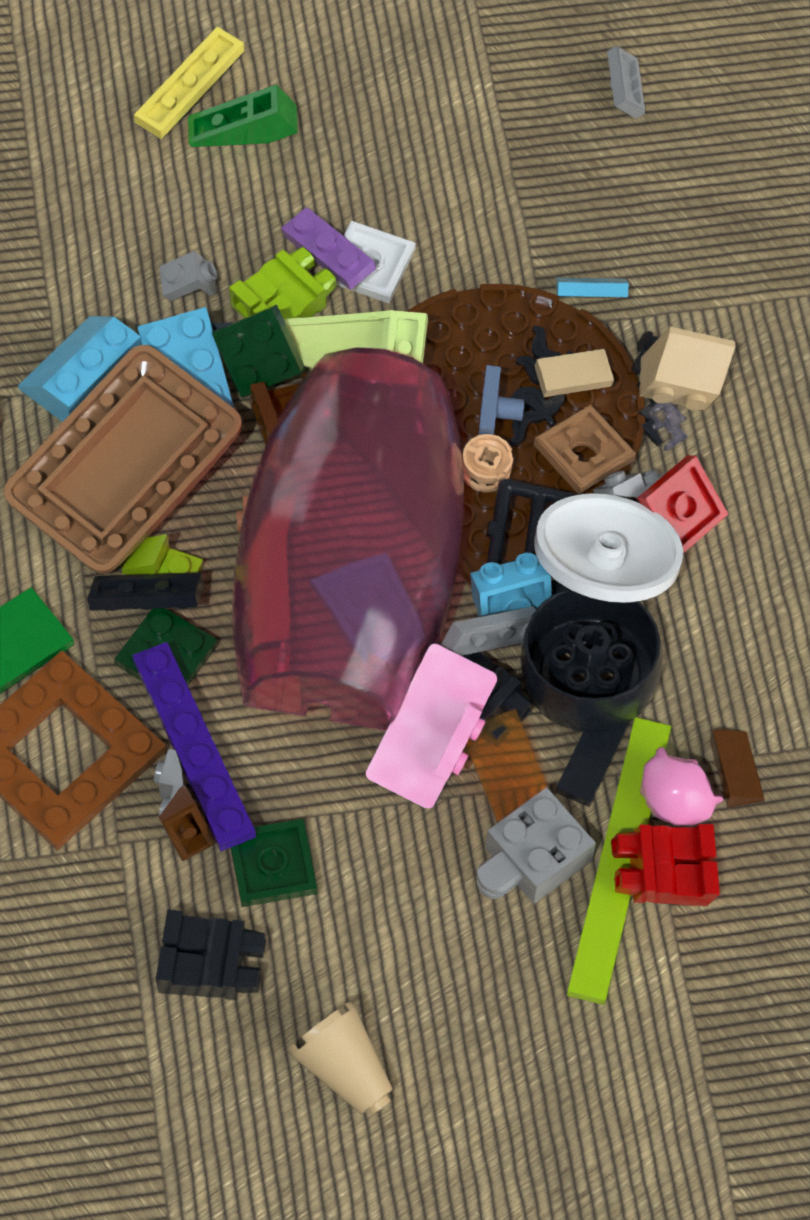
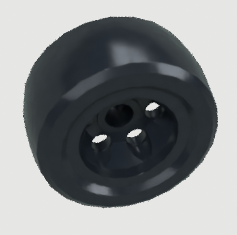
(590, 634)

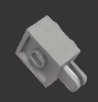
(534, 849)

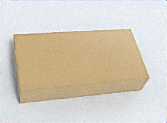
(574, 372)

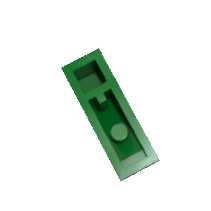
(245, 120)

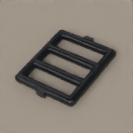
(497, 528)

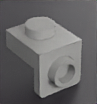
(188, 275)

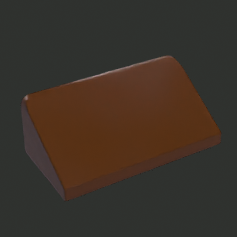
(736, 767)
(186, 825)

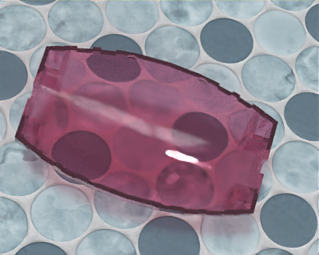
(349, 540)

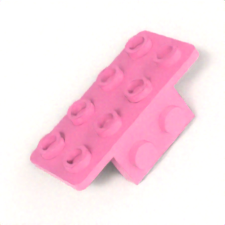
(433, 726)

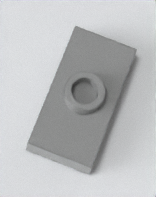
(626, 82)

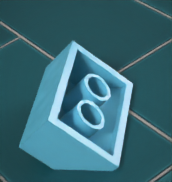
(79, 364)

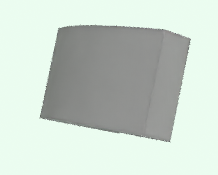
(628, 485)
(169, 777)

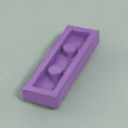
(329, 248)

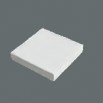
(390, 257)

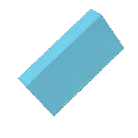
(592, 287)

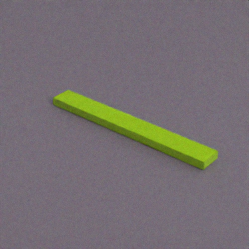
(606, 907)

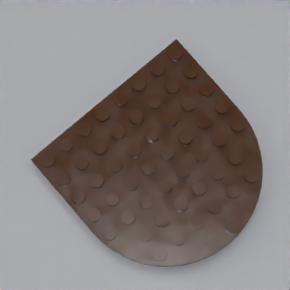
(493, 329)

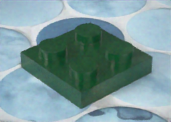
(258, 350)
(187, 642)
(274, 864)

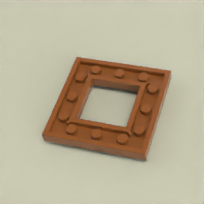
(130, 752)

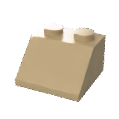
(685, 368)

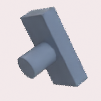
(496, 406)

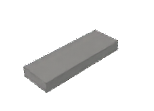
(488, 631)

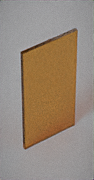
(506, 765)

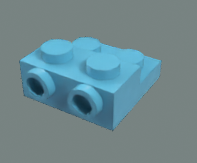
(510, 585)

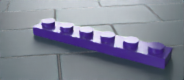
(194, 747)

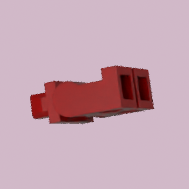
(668, 864)

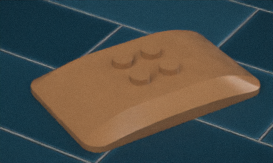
(123, 459)

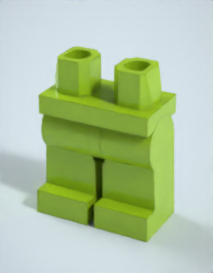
(284, 283)

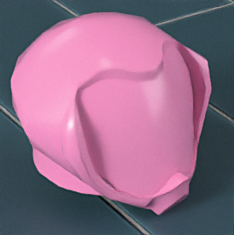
(677, 790)

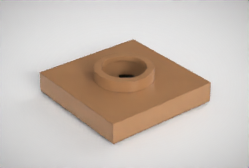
(588, 430)

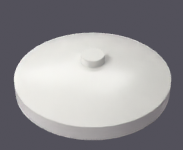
(608, 548)

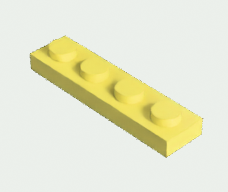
(189, 82)

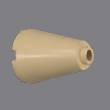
(345, 1060)

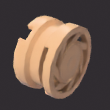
(487, 461)

